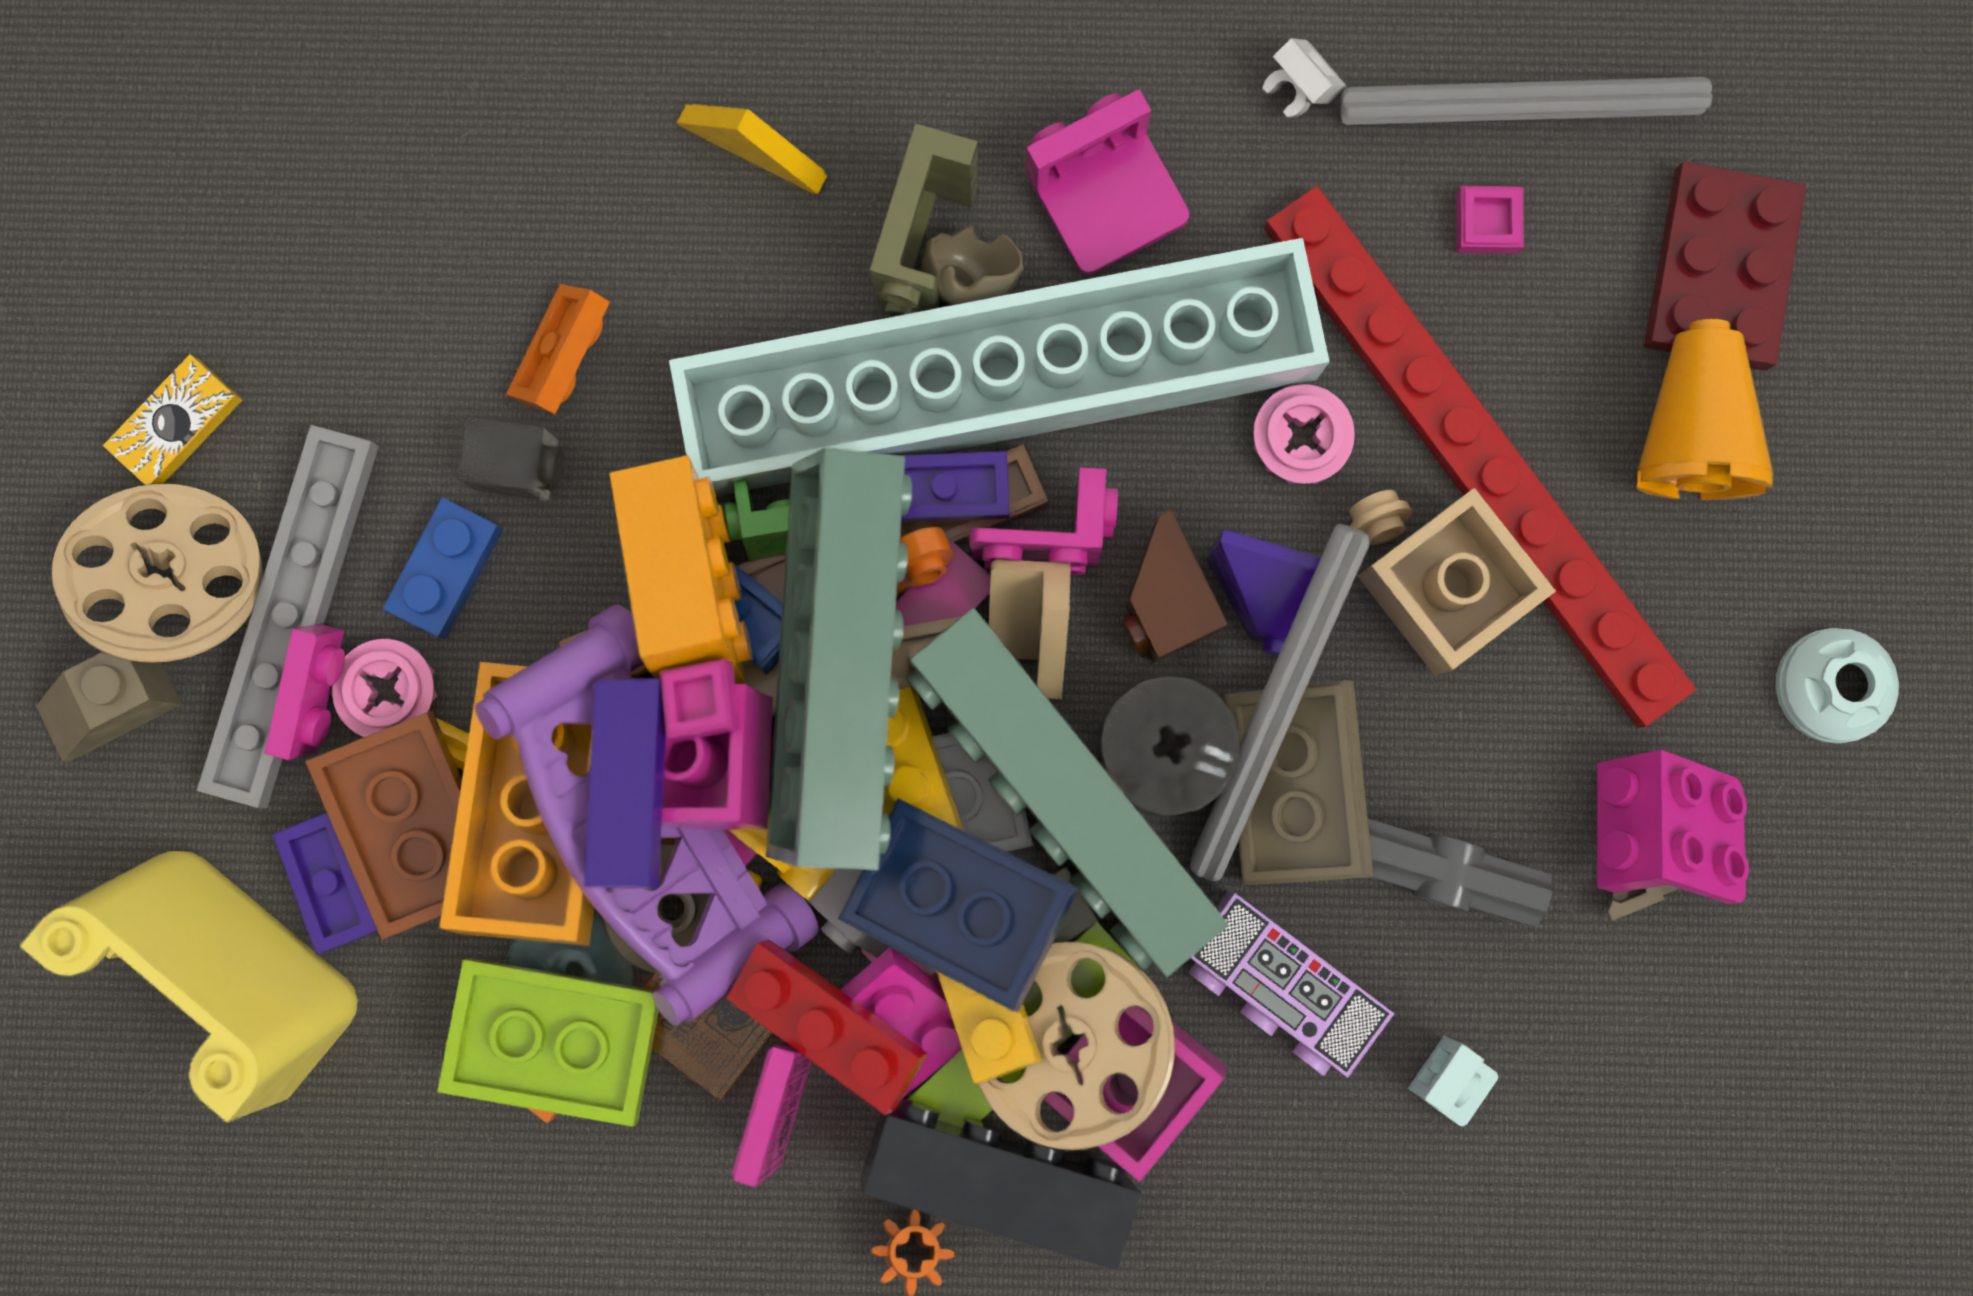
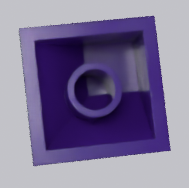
(1262, 584)

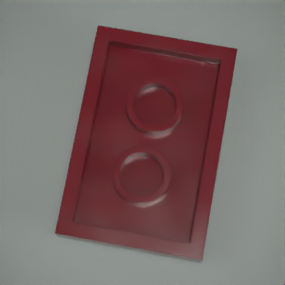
(1726, 257)

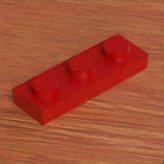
(827, 1026)

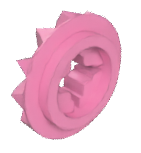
(1303, 405)
(382, 658)

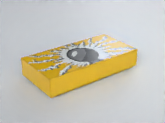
(173, 422)

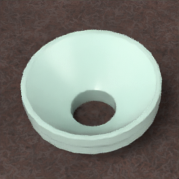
(1809, 689)

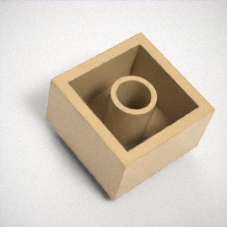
(1456, 583)

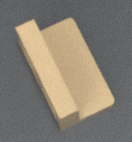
(1032, 616)

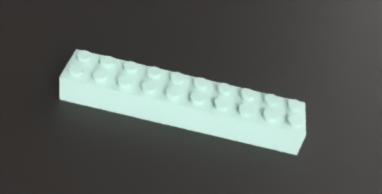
(1005, 365)

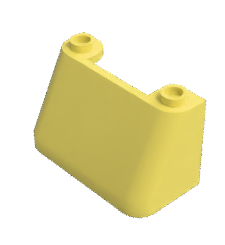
(221, 962)

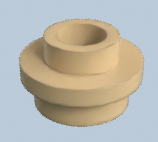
(1380, 516)

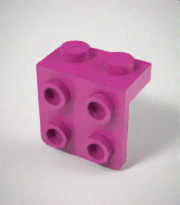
(1105, 183)
(1093, 520)
(1670, 826)

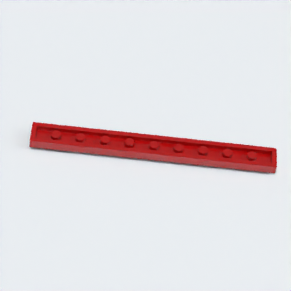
(1481, 457)

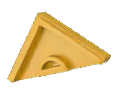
(754, 141)

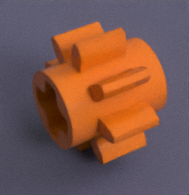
(925, 1239)

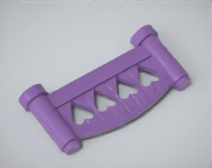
(701, 861)

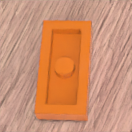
(558, 347)

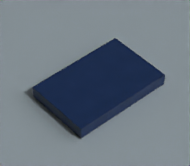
(960, 906)

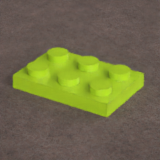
(549, 1042)

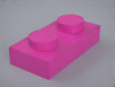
(300, 711)

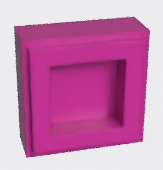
(1489, 220)
(699, 700)

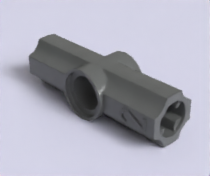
(1458, 874)

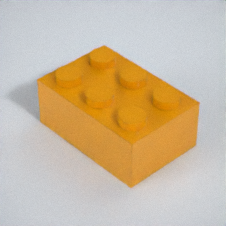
(679, 568)

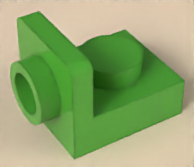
(761, 531)

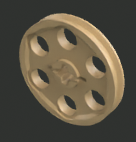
(153, 596)
(1105, 1055)

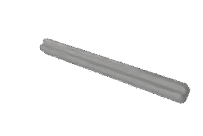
(1525, 100)
(1280, 699)

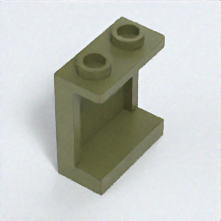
(933, 168)

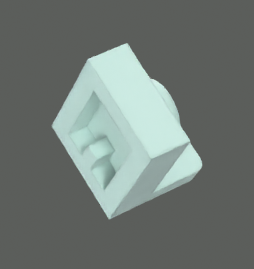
(1454, 1081)

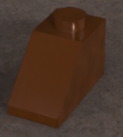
(1170, 596)

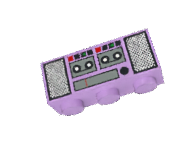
(1290, 988)

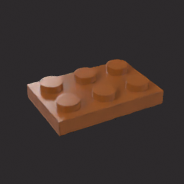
(394, 817)

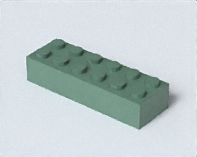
(838, 660)
(1068, 792)

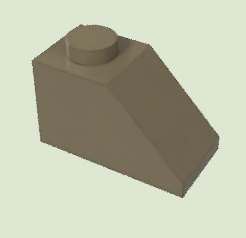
(104, 701)

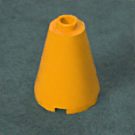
(1706, 421)

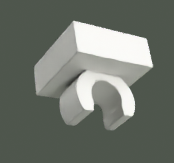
(1309, 74)

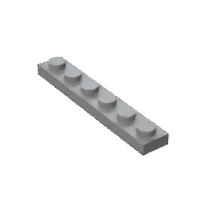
(291, 595)

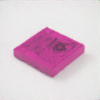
(771, 1115)

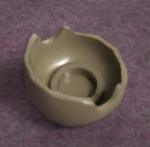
(971, 268)

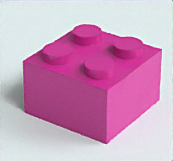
(1191, 1083)

